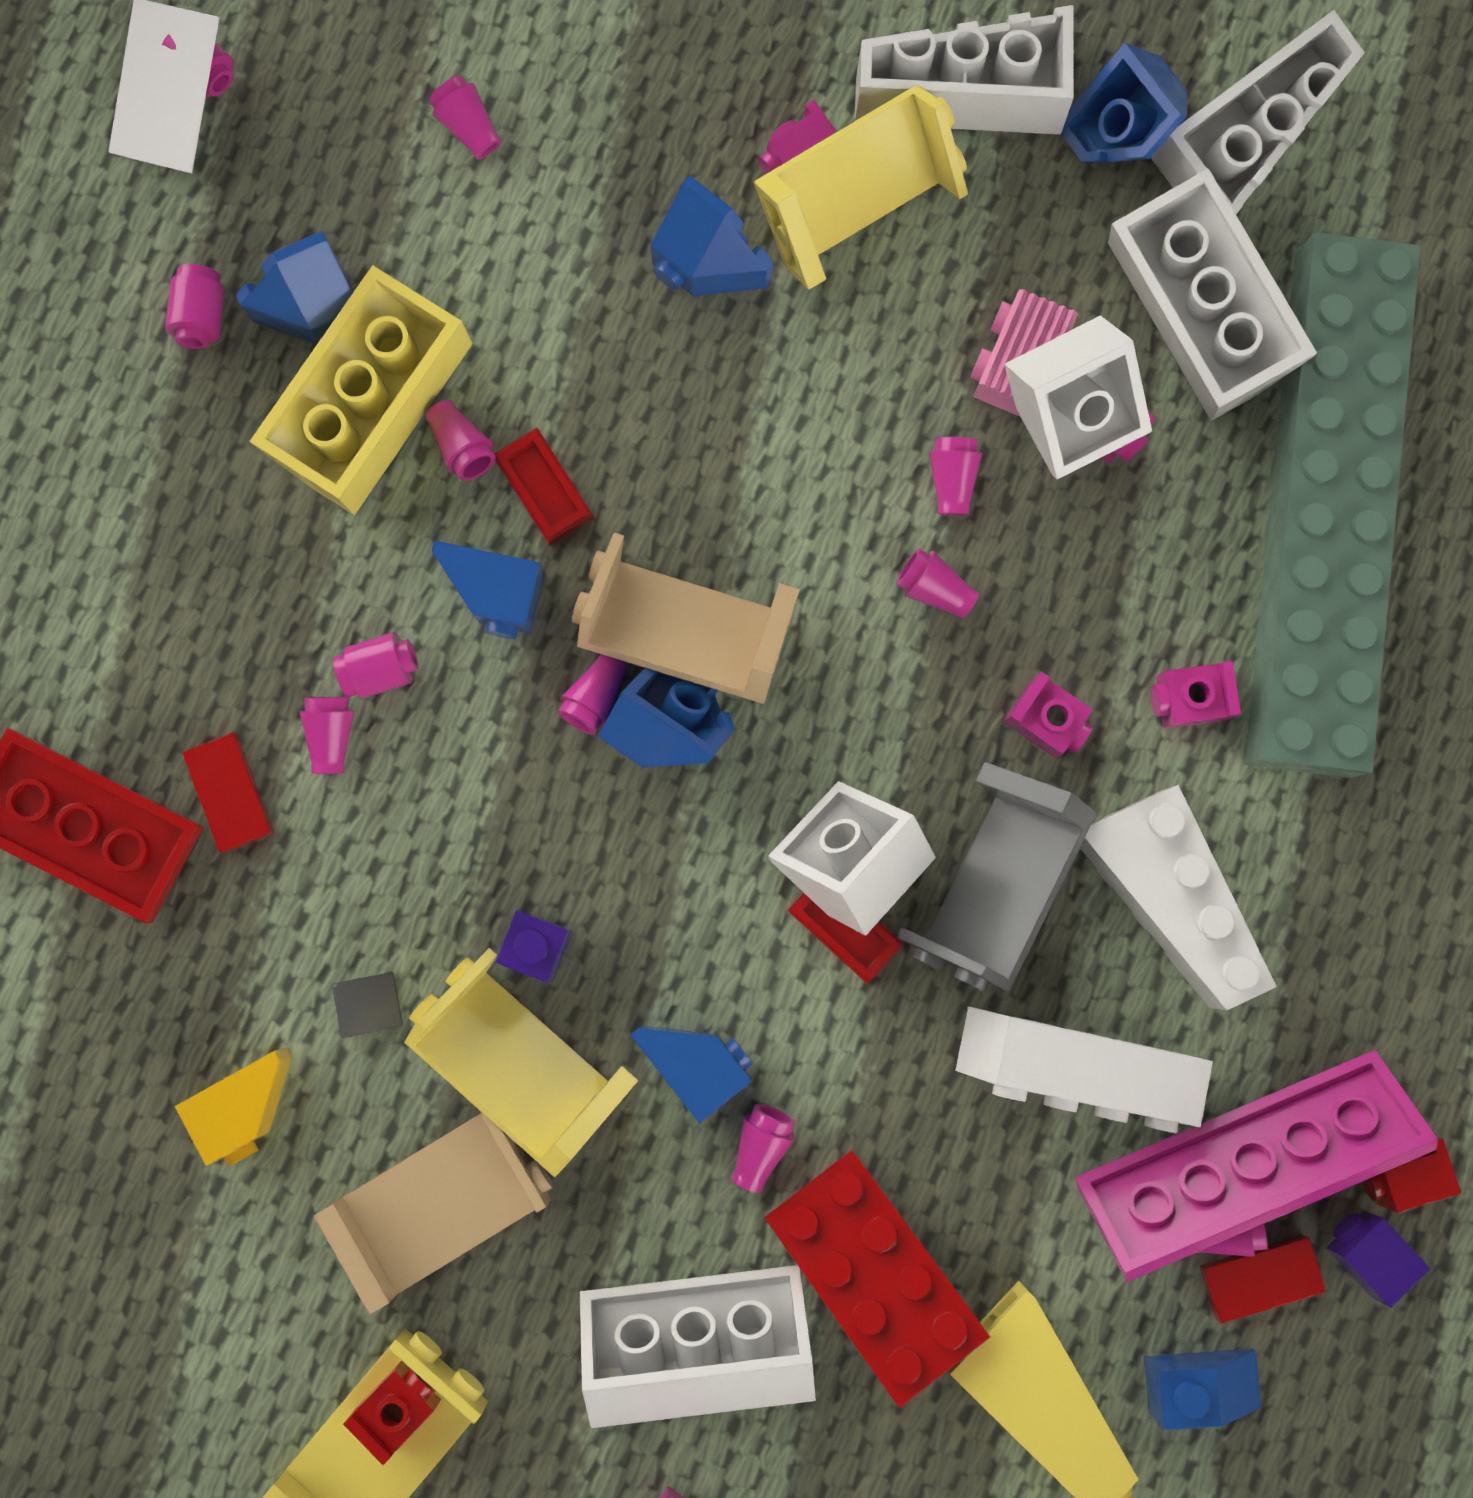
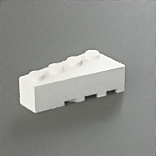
(989, 75)
(1262, 113)

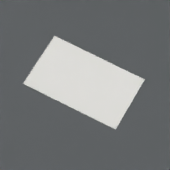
(162, 87)

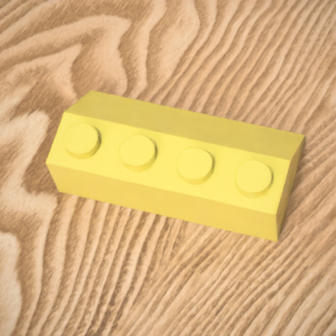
(363, 389)

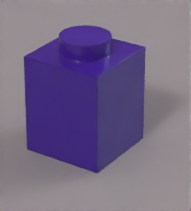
(534, 946)
(1376, 1257)

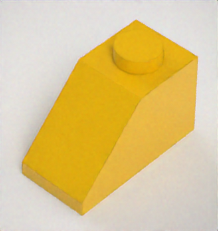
(236, 1109)

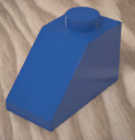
(494, 586)
(696, 1066)
(1202, 1388)

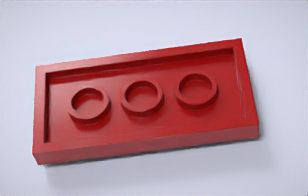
(89, 828)
(877, 1278)

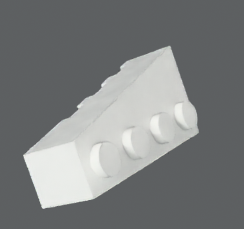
(1178, 894)
(1085, 1069)

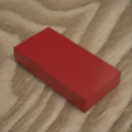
(543, 486)
(228, 793)
(859, 952)
(1259, 1283)

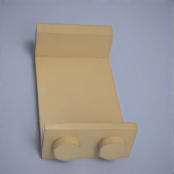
(682, 626)
(432, 1209)

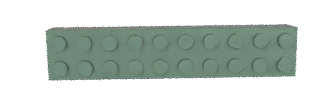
(1334, 509)

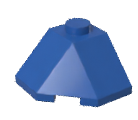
(1126, 109)
(705, 247)
(300, 290)
(667, 722)

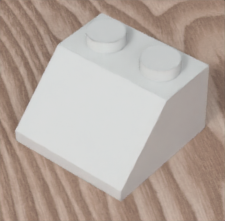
(1080, 395)
(854, 856)

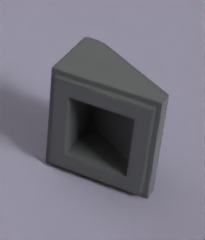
(367, 1004)

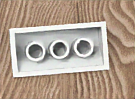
(1209, 294)
(695, 1346)

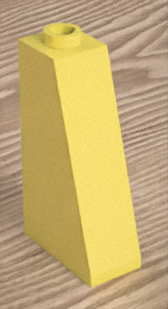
(1041, 1400)

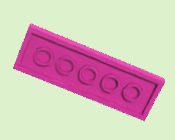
(1254, 1164)

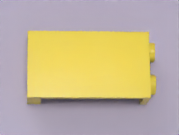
(860, 178)
(513, 1066)
(341, 1467)

